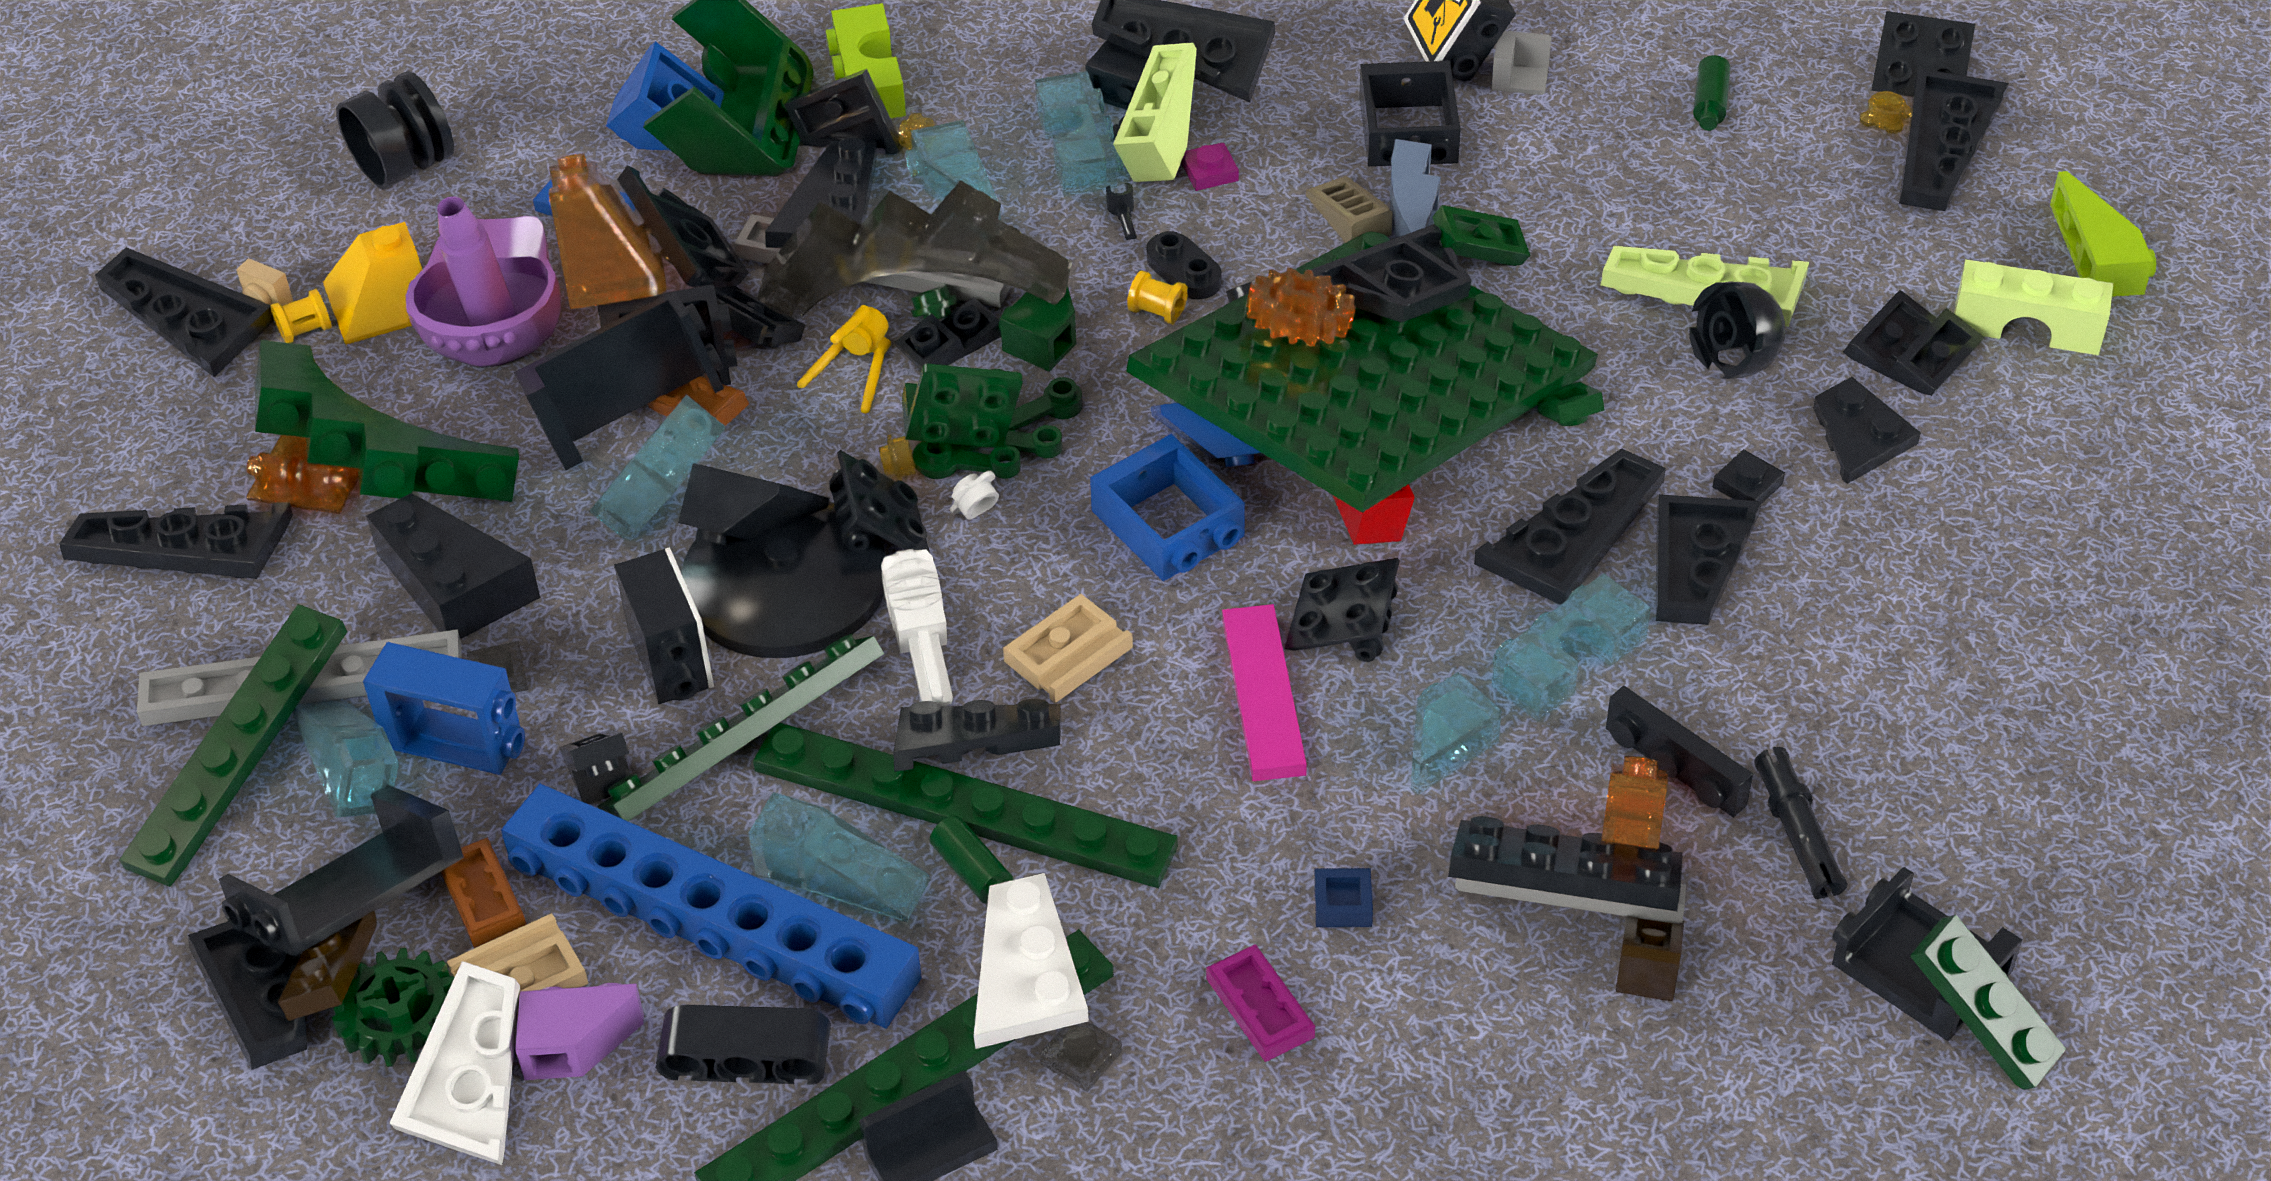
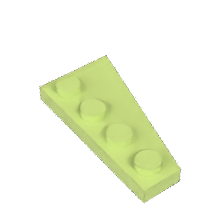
(1681, 281)

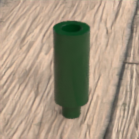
(1711, 91)
(968, 856)

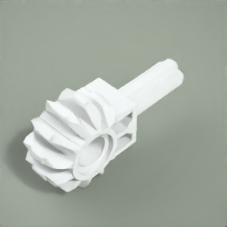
(918, 619)

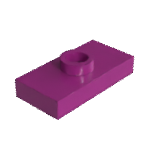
(1260, 1002)

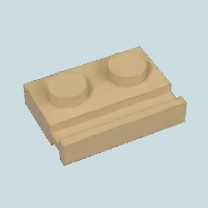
(1067, 647)
(532, 954)

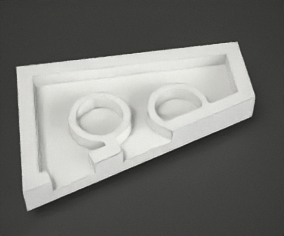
(1025, 966)
(465, 1068)

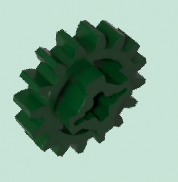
(392, 1006)

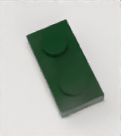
(1481, 235)

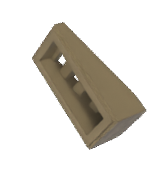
(1352, 209)

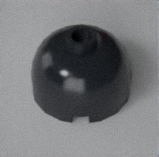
(1737, 318)

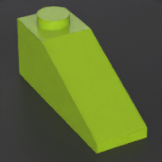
(2101, 239)

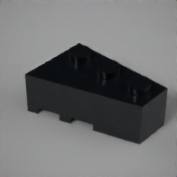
(451, 567)

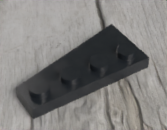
(1227, 44)
(1944, 134)
(186, 310)
(1574, 530)

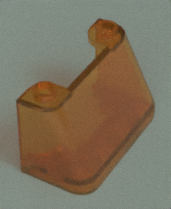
(600, 238)

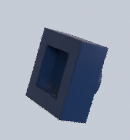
(1343, 897)

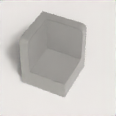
(1521, 62)

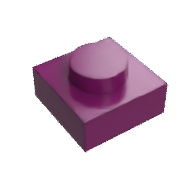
(1210, 166)

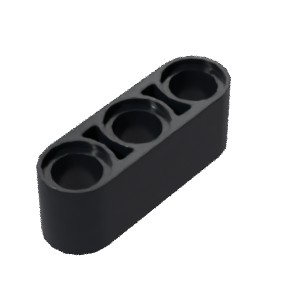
(743, 1042)

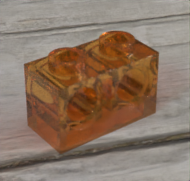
(1635, 803)

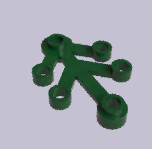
(1060, 400)

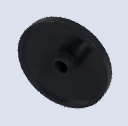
(784, 588)

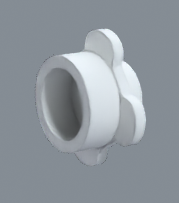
(974, 495)

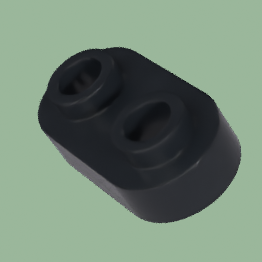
(1181, 260)

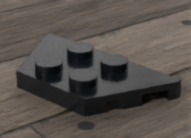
(685, 235)
(1401, 276)

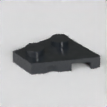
(1861, 428)

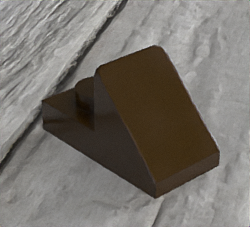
(1650, 958)

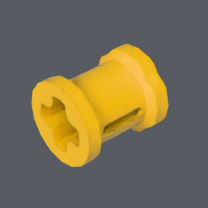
(1157, 297)
(301, 316)

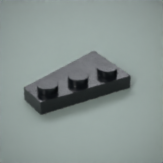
(1697, 553)
(955, 730)
(247, 987)

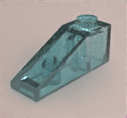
(944, 157)

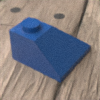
(651, 87)
(1204, 434)

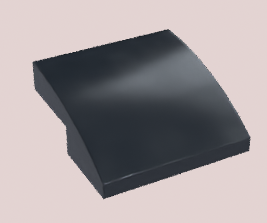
(1913, 344)

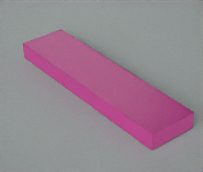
(1263, 693)

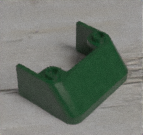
(758, 75)

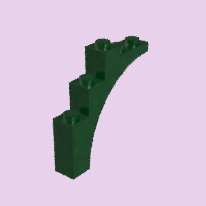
(390, 454)

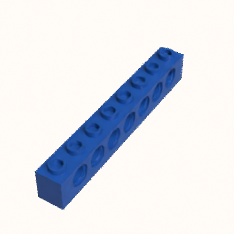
(713, 906)

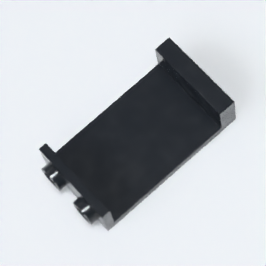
(617, 371)
(413, 847)

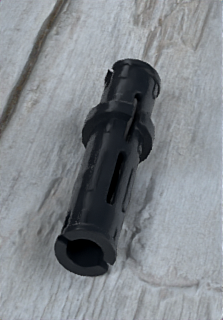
(1792, 804)

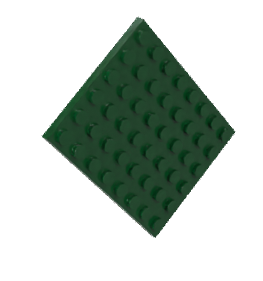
(1370, 404)

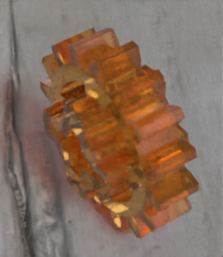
(1300, 306)

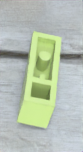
(1159, 115)

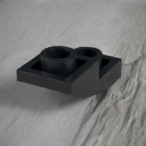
(952, 338)

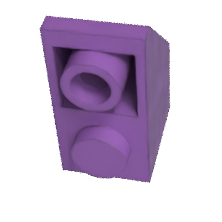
(573, 1028)

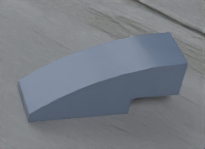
(1412, 188)

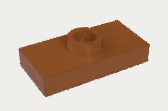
(722, 405)
(482, 894)

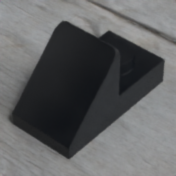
(596, 764)

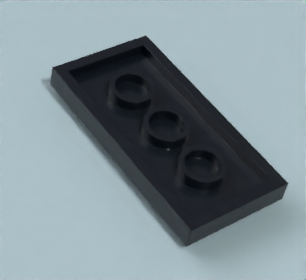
(1566, 864)

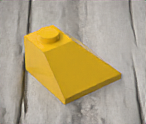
(372, 283)

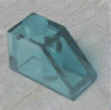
(1450, 730)

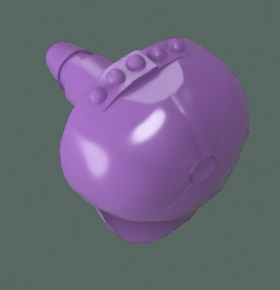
(488, 279)

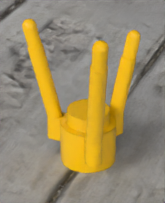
(859, 335)

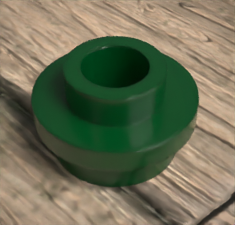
(933, 301)

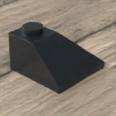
(741, 505)

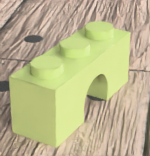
(2069, 305)

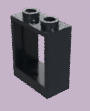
(1429, 86)

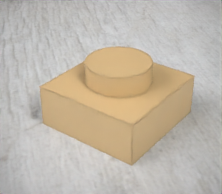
(264, 283)

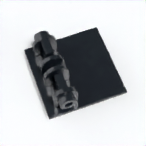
(1920, 43)
(873, 506)
(1345, 607)

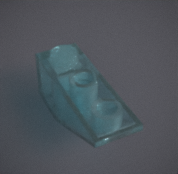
(348, 754)
(832, 858)

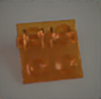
(289, 478)

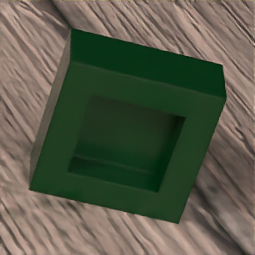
(1571, 404)

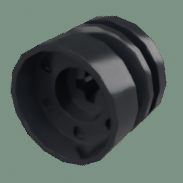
(395, 129)

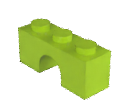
(863, 42)

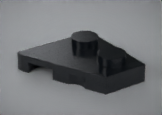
(844, 111)

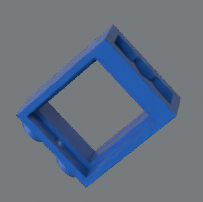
(1163, 465)
(408, 675)

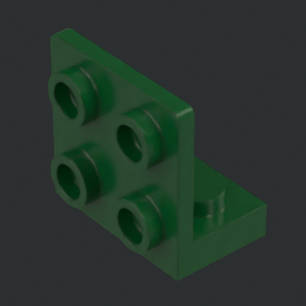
(960, 405)

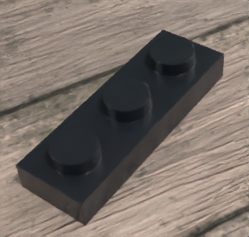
(1679, 751)

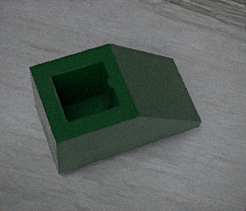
(1039, 330)

